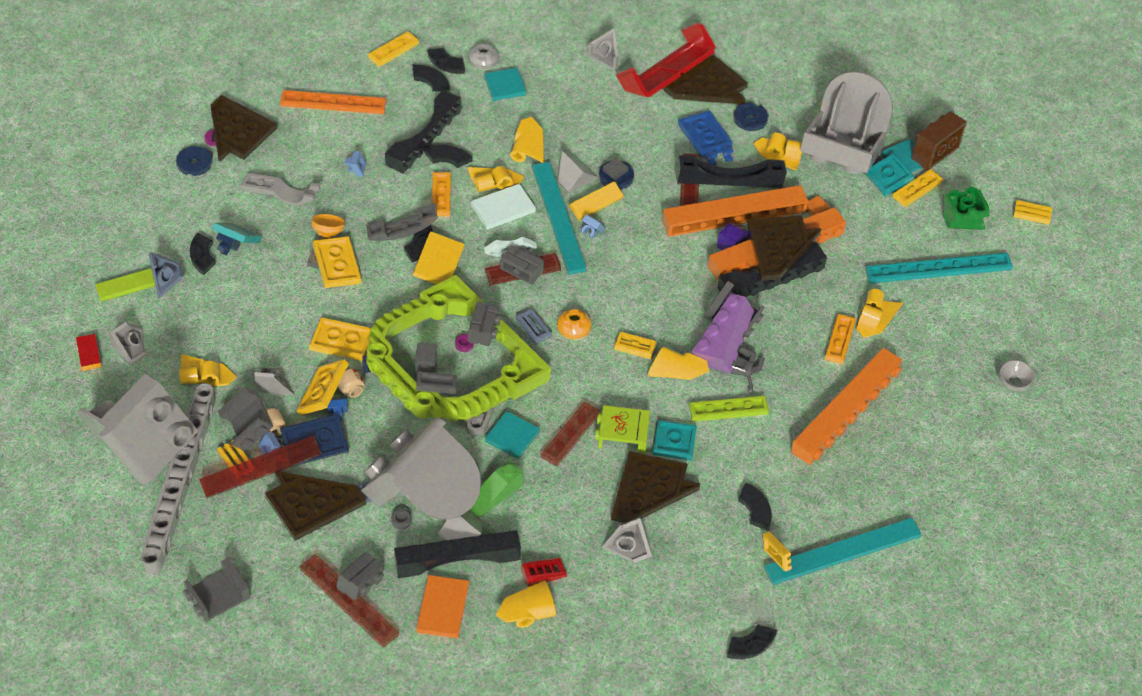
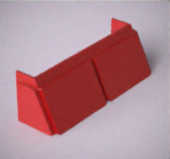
(698, 48)

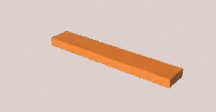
(333, 102)

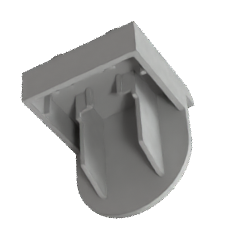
(850, 122)
(141, 428)
(428, 471)

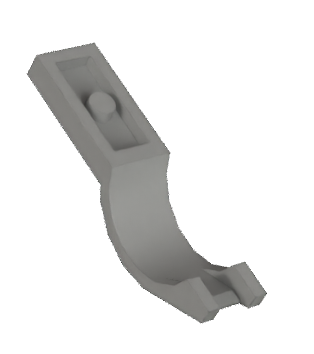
(277, 188)

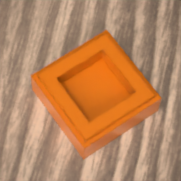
(817, 205)

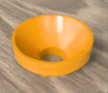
(327, 225)
(574, 329)

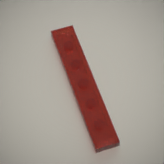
(260, 467)
(358, 610)

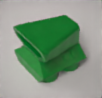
(965, 209)

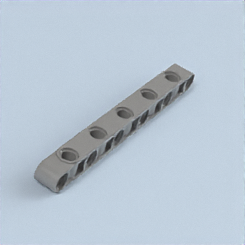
(177, 483)

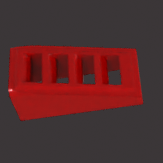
(535, 566)

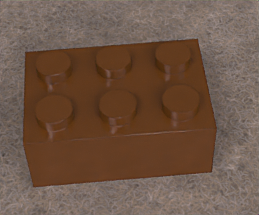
(938, 140)

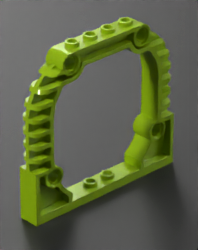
(437, 302)

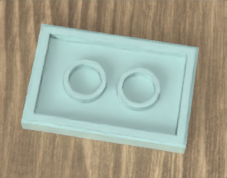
(503, 206)

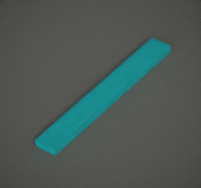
(559, 218)
(938, 268)
(844, 550)

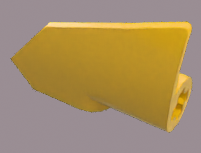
(528, 141)
(780, 149)
(491, 178)
(876, 313)
(679, 366)
(203, 371)
(528, 605)

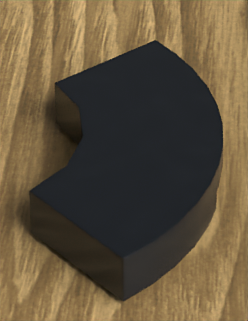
(446, 62)
(430, 76)
(448, 154)
(415, 247)
(200, 253)
(757, 505)
(752, 644)

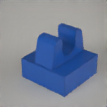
(337, 407)

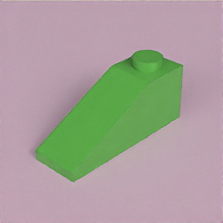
(497, 488)

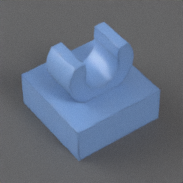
(356, 164)
(593, 225)
(269, 443)

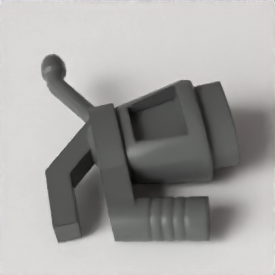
(744, 367)

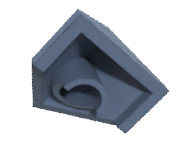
(165, 273)

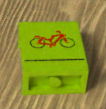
(623, 426)

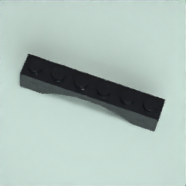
(404, 153)
(764, 174)
(750, 283)
(493, 547)

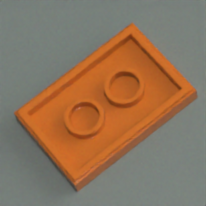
(443, 606)

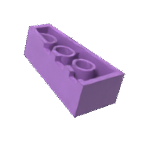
(725, 334)

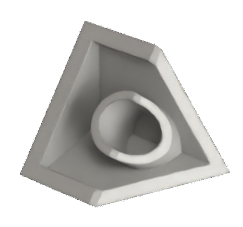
(605, 50)
(573, 174)
(128, 342)
(271, 381)
(461, 527)
(629, 541)

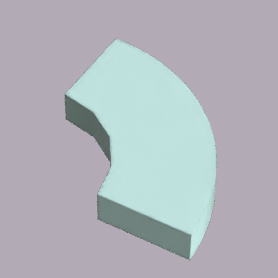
(499, 247)

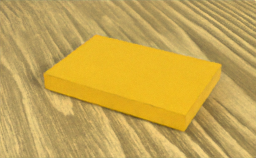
(438, 258)
(336, 262)
(340, 339)
(322, 387)

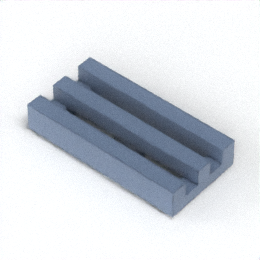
(540, 337)

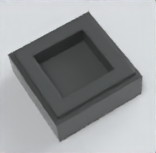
(615, 168)

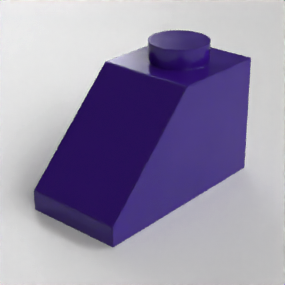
(732, 235)

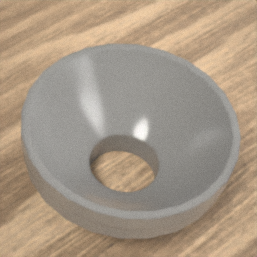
(483, 60)
(1018, 370)

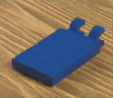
(707, 136)

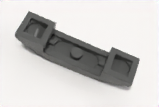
(402, 228)

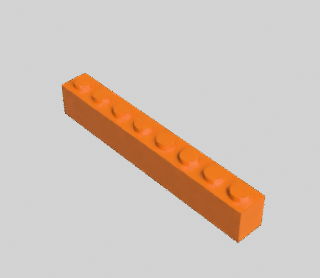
(735, 210)
(742, 256)
(846, 406)

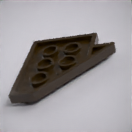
(709, 82)
(238, 128)
(779, 243)
(649, 486)
(310, 502)

